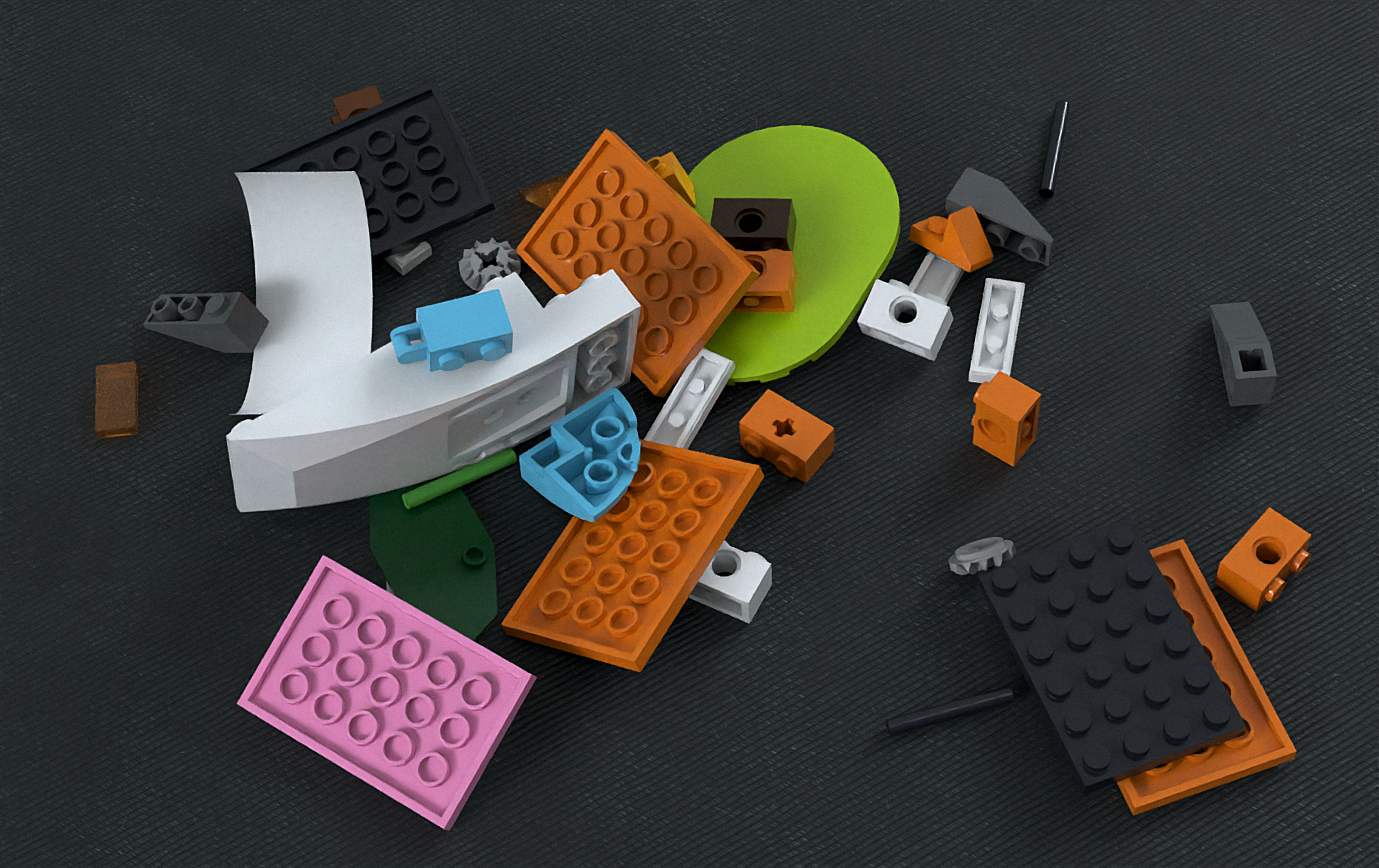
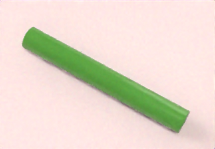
(459, 478)

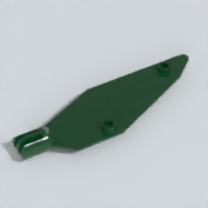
(436, 557)

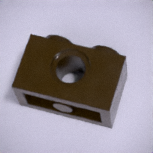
(768, 219)

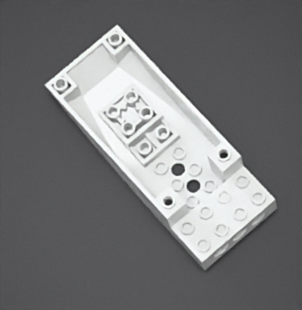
(402, 425)

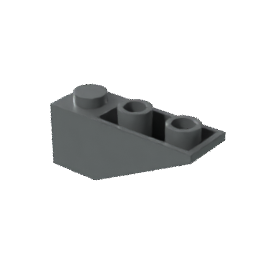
(1001, 216)
(209, 319)
(1243, 354)

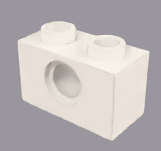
(919, 336)
(740, 592)

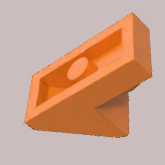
(955, 239)

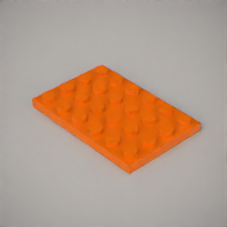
(667, 255)
(624, 578)
(1265, 738)

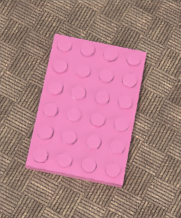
(386, 692)

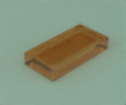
(116, 400)

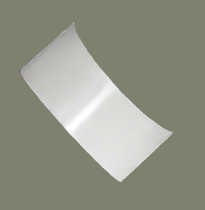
(309, 280)

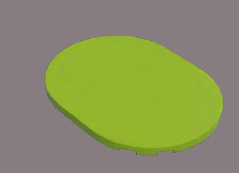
(841, 241)

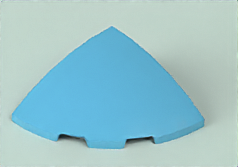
(587, 457)

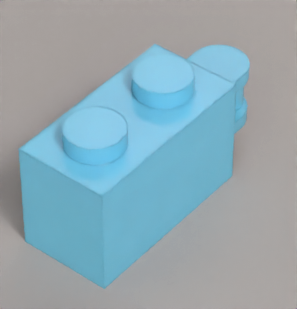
(456, 332)

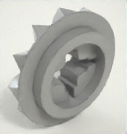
(472, 263)
(981, 555)

